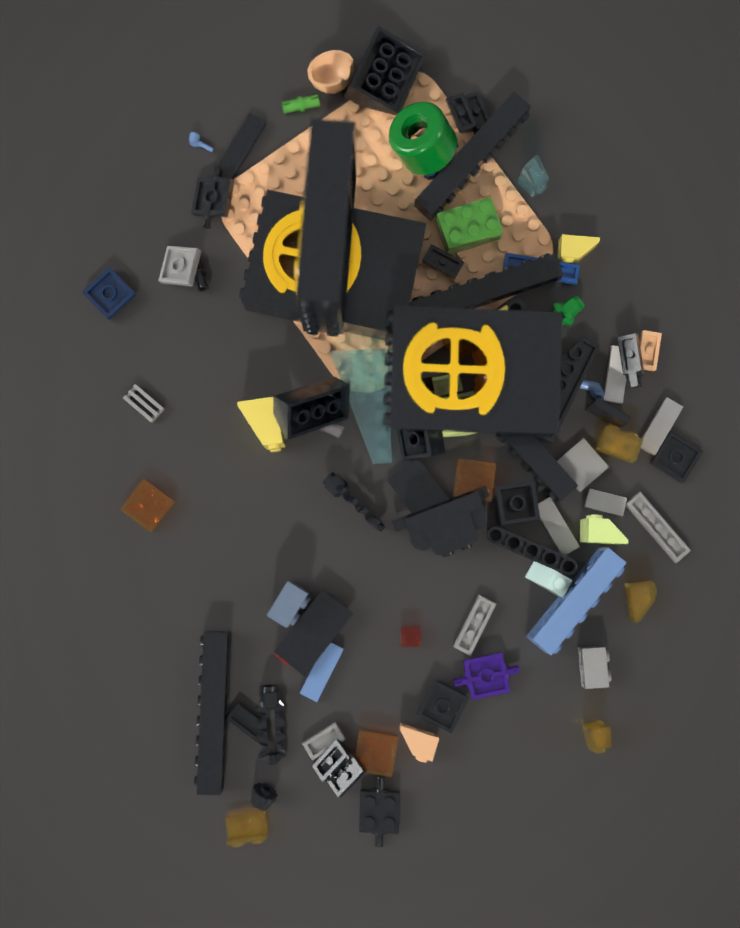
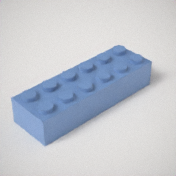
(581, 595)

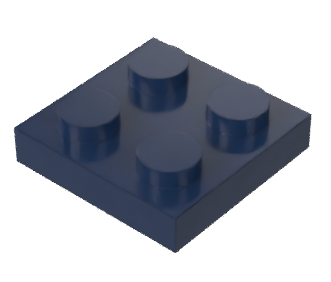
(109, 293)

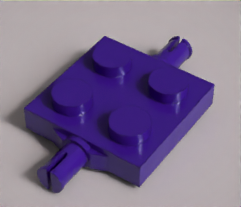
(486, 675)

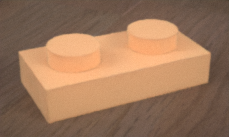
(650, 348)

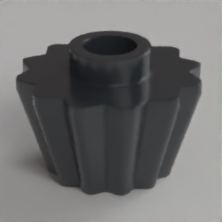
(263, 796)

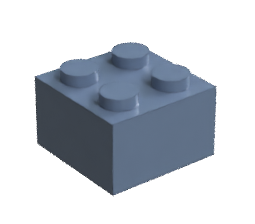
(288, 604)

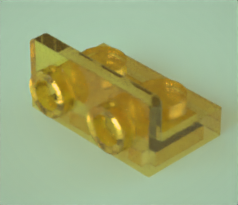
(246, 828)

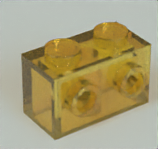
(619, 444)

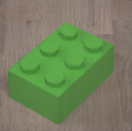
(469, 226)

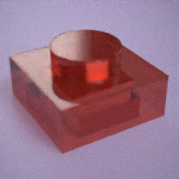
(411, 636)

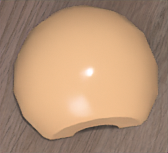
(331, 71)

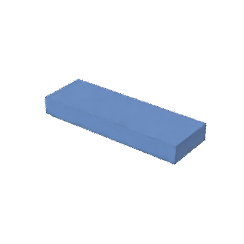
(321, 672)

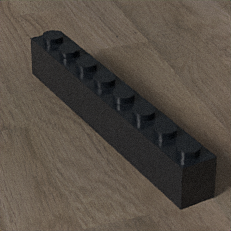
(472, 156)
(496, 285)
(213, 713)

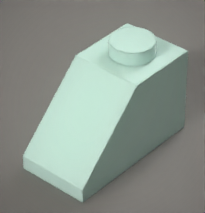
(548, 579)

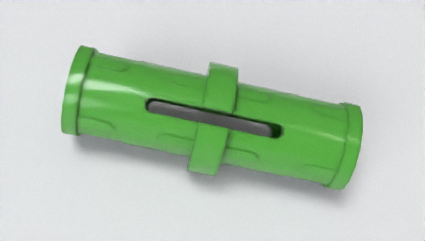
(300, 104)

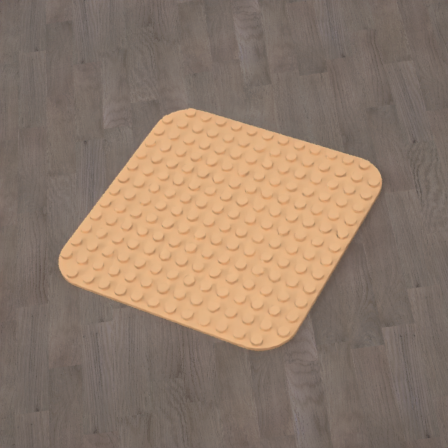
(391, 190)

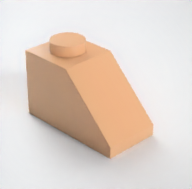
(420, 742)

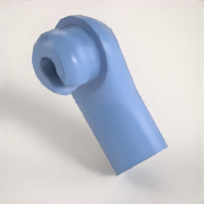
(594, 388)

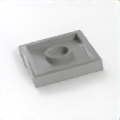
(179, 266)
(582, 464)

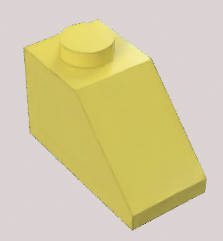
(574, 248)

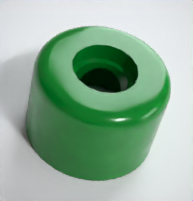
(430, 150)

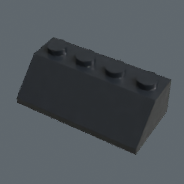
(311, 407)
(421, 443)

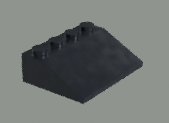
(385, 73)

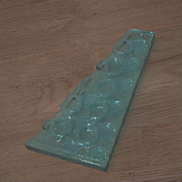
(365, 374)

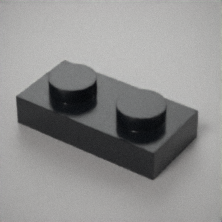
(443, 261)

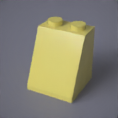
(263, 422)

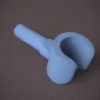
(194, 141)

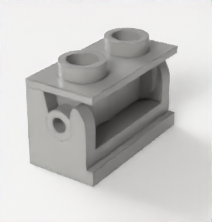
(594, 667)

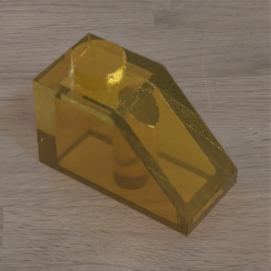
(640, 598)
(597, 736)

